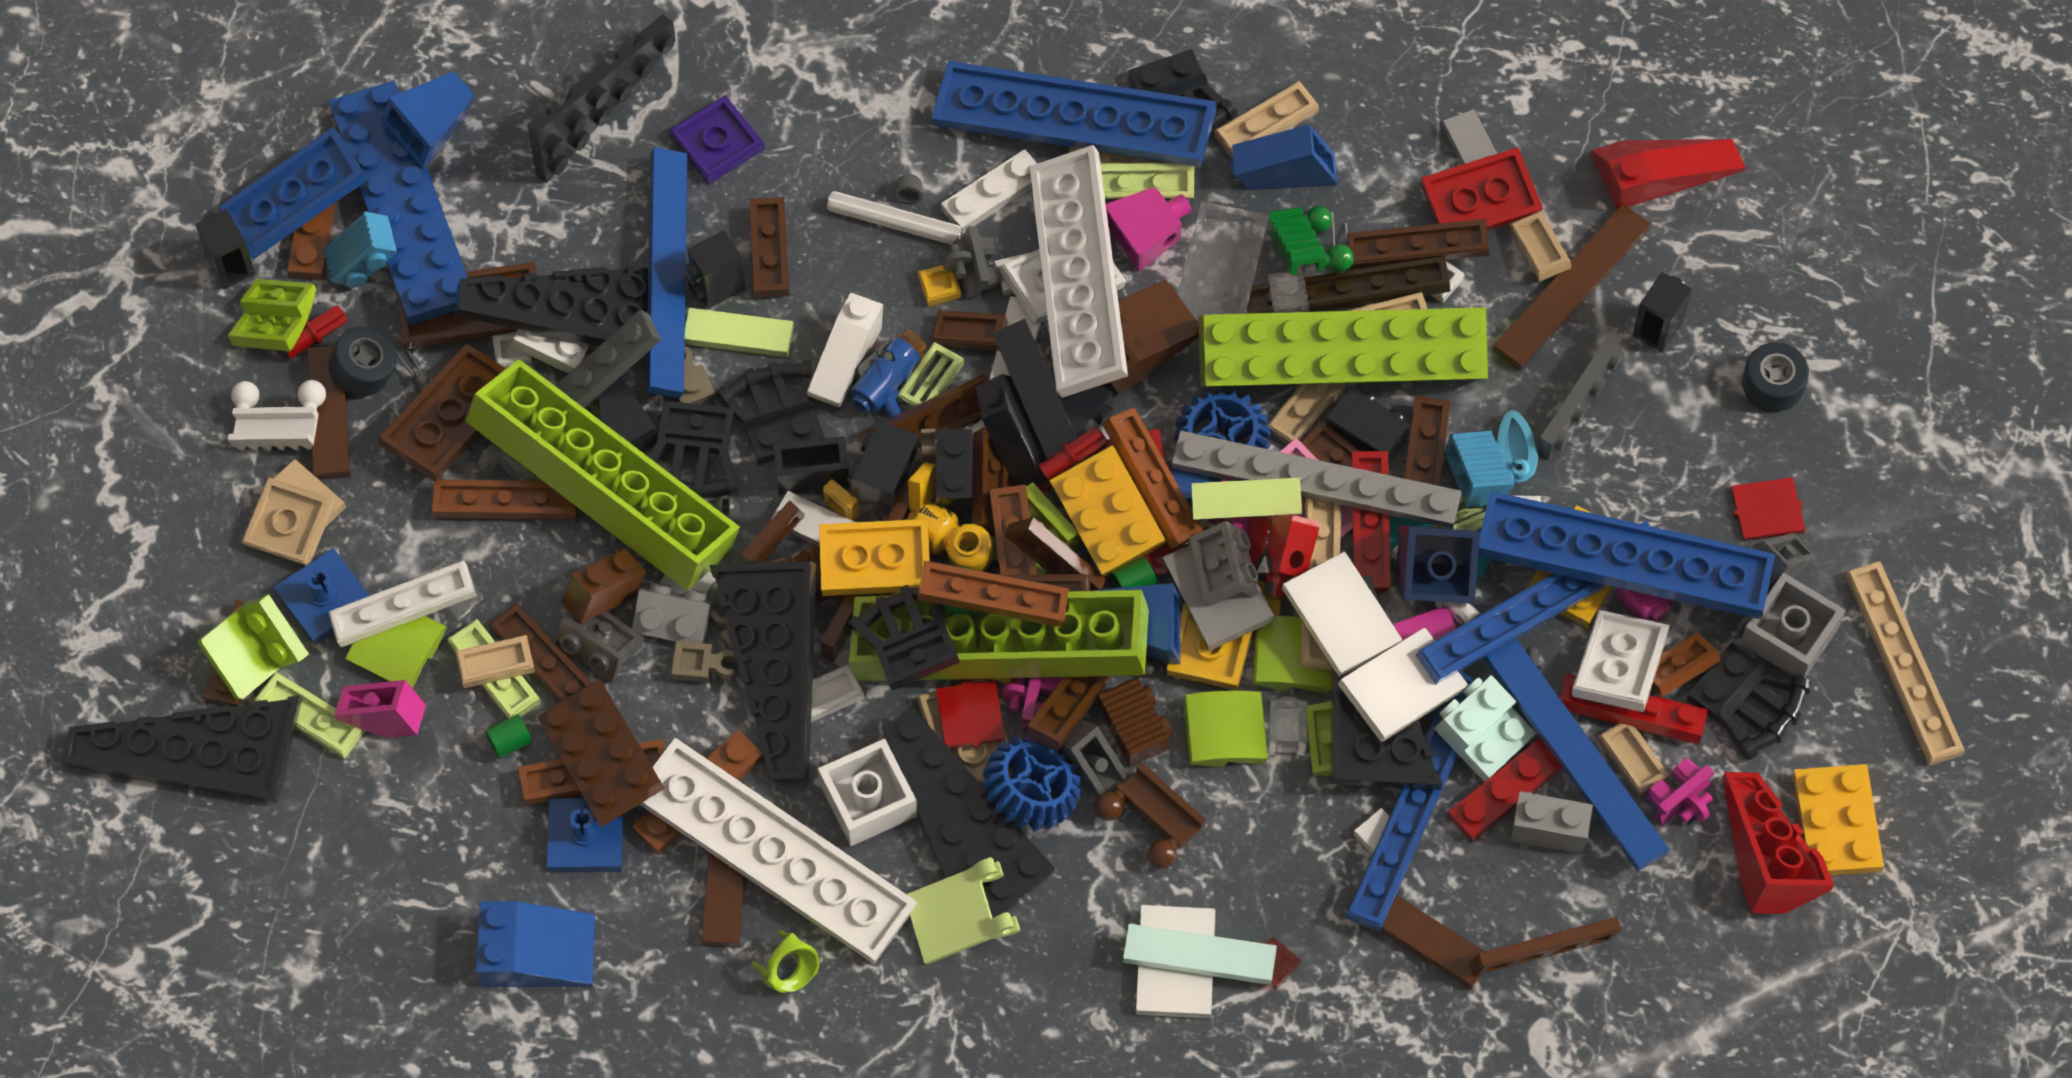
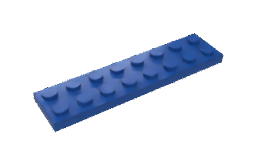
(1074, 113)
(426, 256)
(1626, 555)

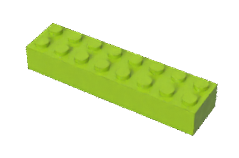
(1343, 347)
(602, 474)
(1099, 637)

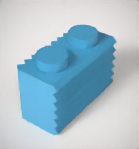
(360, 250)
(1478, 466)

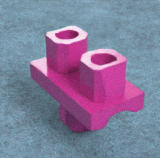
(1020, 694)
(1693, 783)

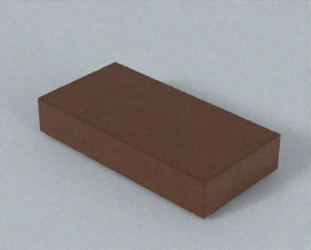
(967, 330)
(773, 533)

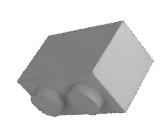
(1551, 822)

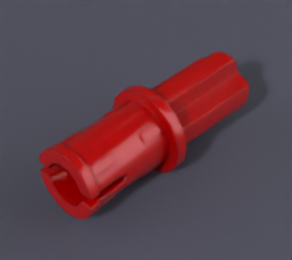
(318, 329)
(1073, 453)

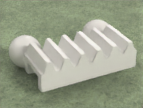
(275, 425)

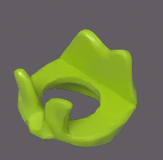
(806, 969)

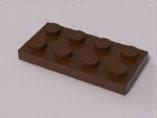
(453, 329)
(434, 425)
(600, 752)

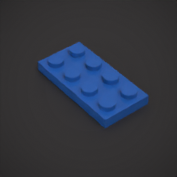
(294, 192)

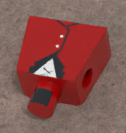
(1281, 549)

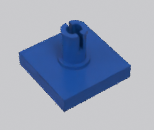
(316, 591)
(579, 841)

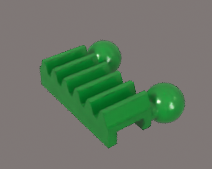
(1297, 241)

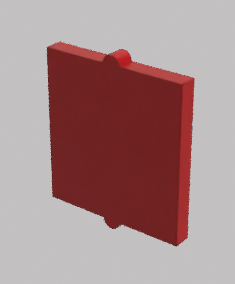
(1767, 509)
(970, 714)

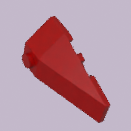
(1655, 168)
(1771, 856)

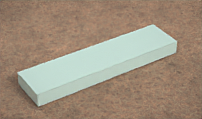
(1199, 954)

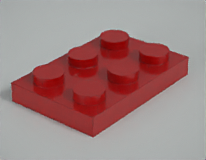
(1486, 188)

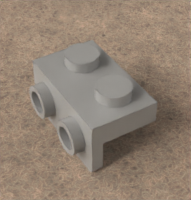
(672, 614)

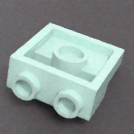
(1484, 727)

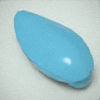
(1518, 446)

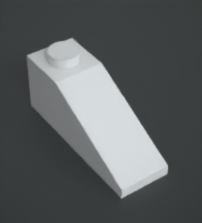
(846, 349)

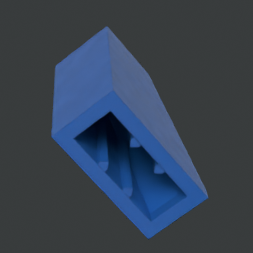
(428, 115)
(1284, 160)
(1163, 621)

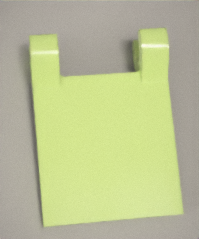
(956, 913)

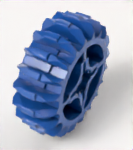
(1244, 418)
(1028, 793)

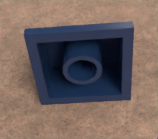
(1438, 563)

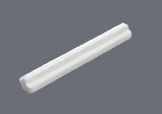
(893, 218)

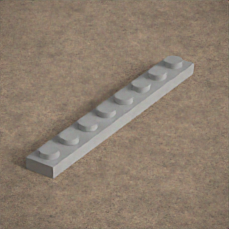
(1319, 479)

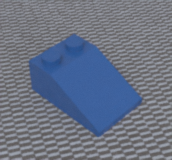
(534, 946)

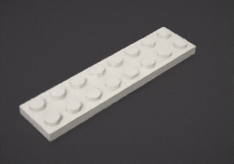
(1078, 271)
(778, 852)

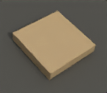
(288, 522)

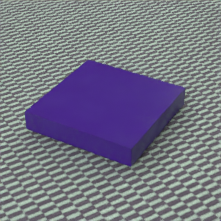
(717, 139)

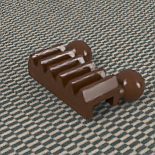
(1157, 805)

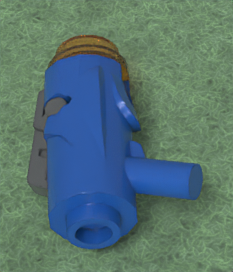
(885, 372)

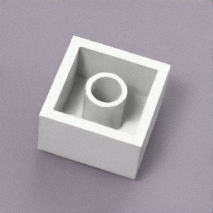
(867, 792)

